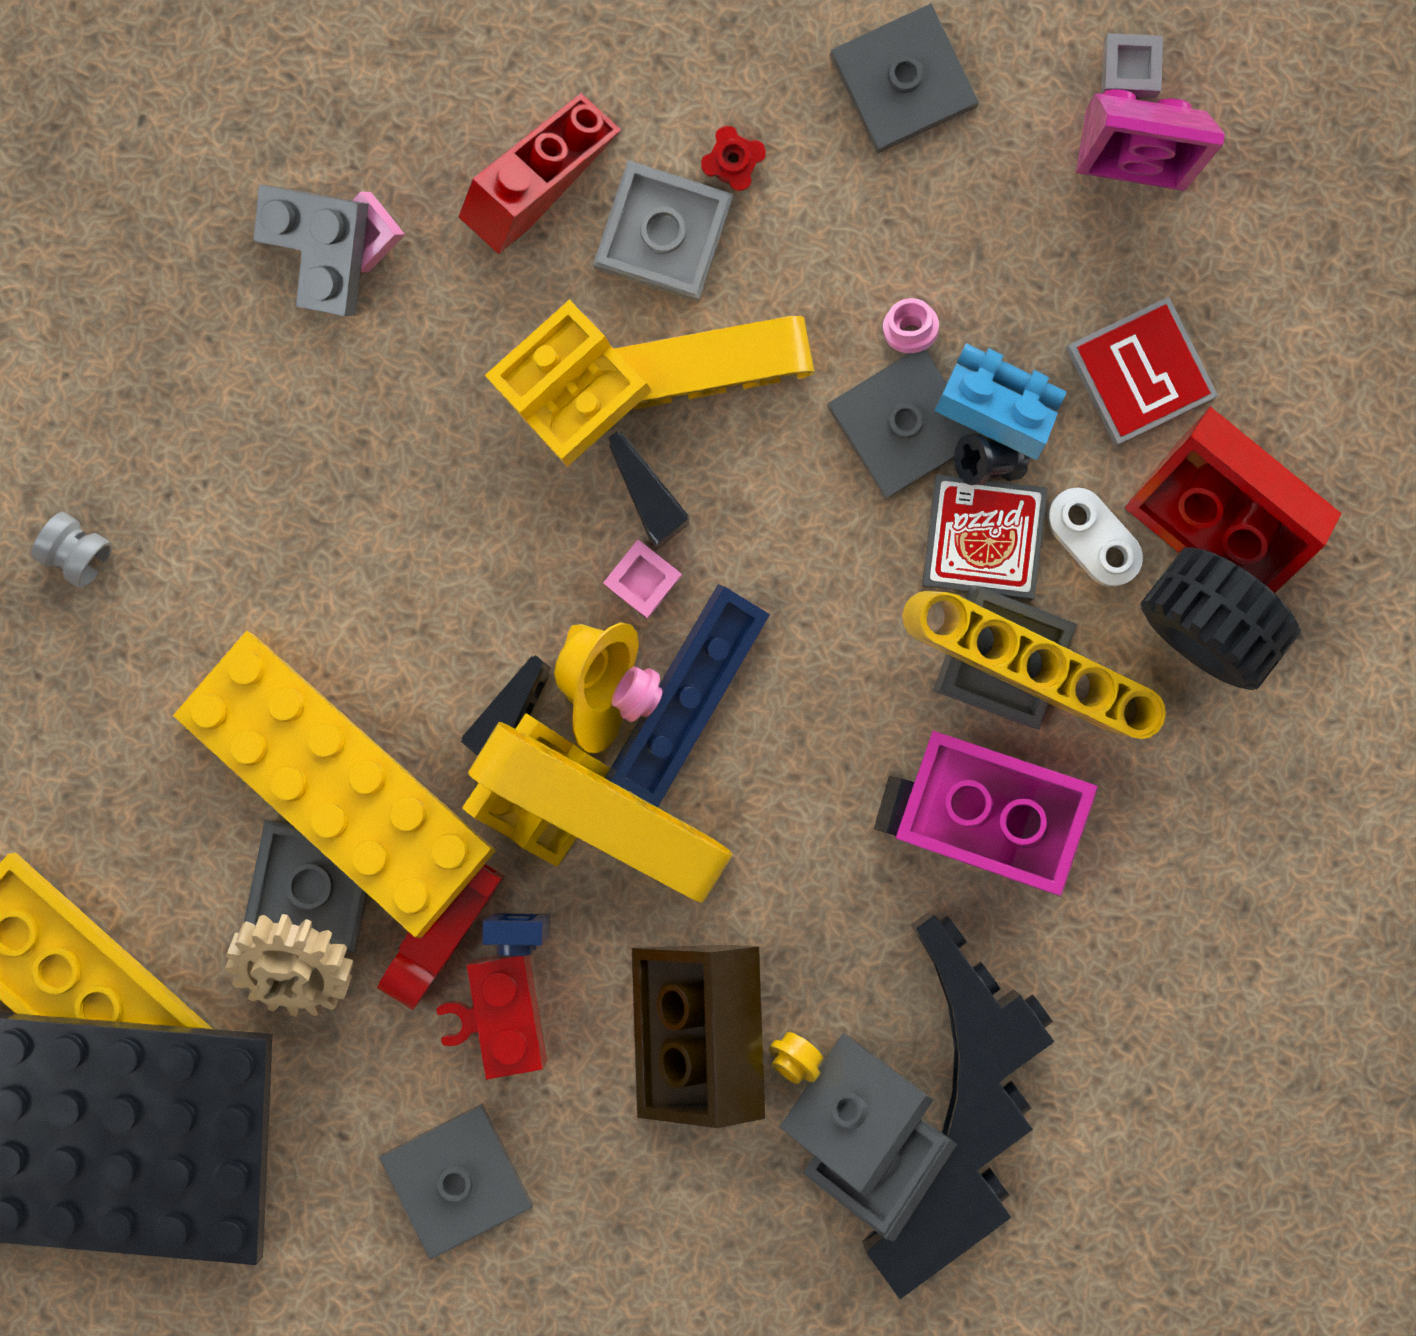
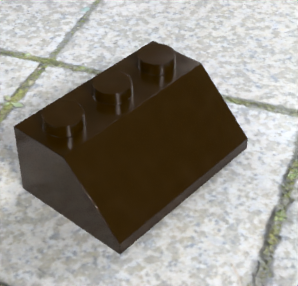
(698, 1034)

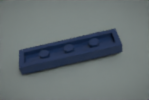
(688, 695)

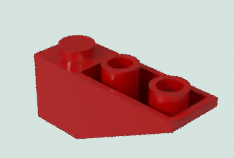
(535, 173)

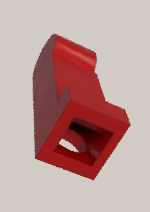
(424, 958)

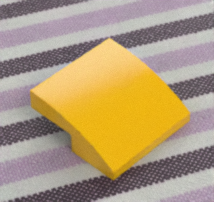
(568, 383)
(519, 824)

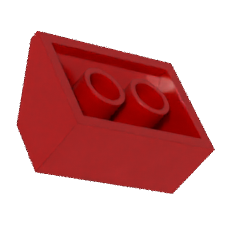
(1234, 501)

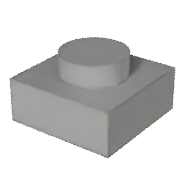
(1132, 64)

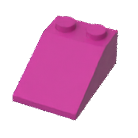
(1146, 141)
(997, 813)

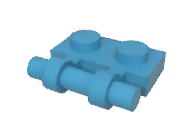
(995, 410)

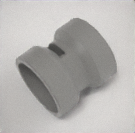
(70, 549)

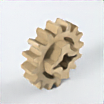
(289, 965)

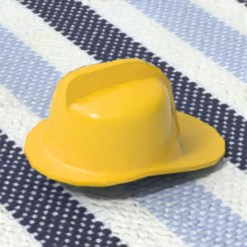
(588, 676)

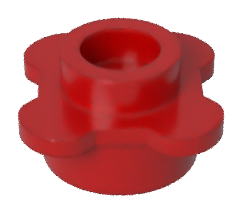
(737, 173)

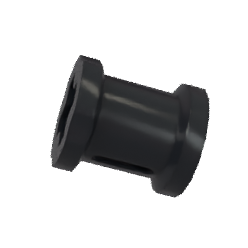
(984, 458)

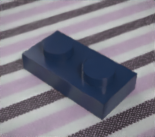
(516, 932)

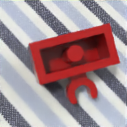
(502, 1014)

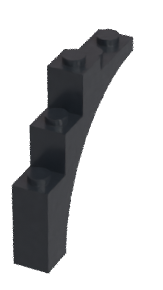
(981, 1116)

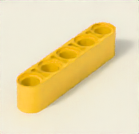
(721, 358)
(1059, 670)
(599, 812)

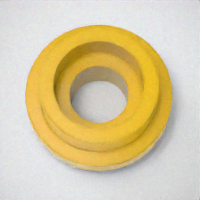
(795, 1058)

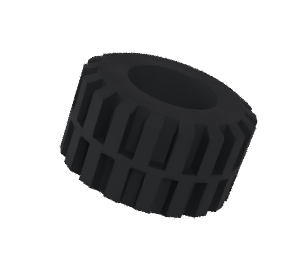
(1220, 618)

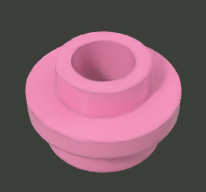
(907, 313)
(637, 693)

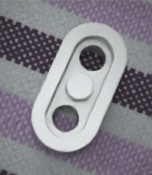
(1092, 540)

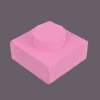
(380, 234)
(642, 579)

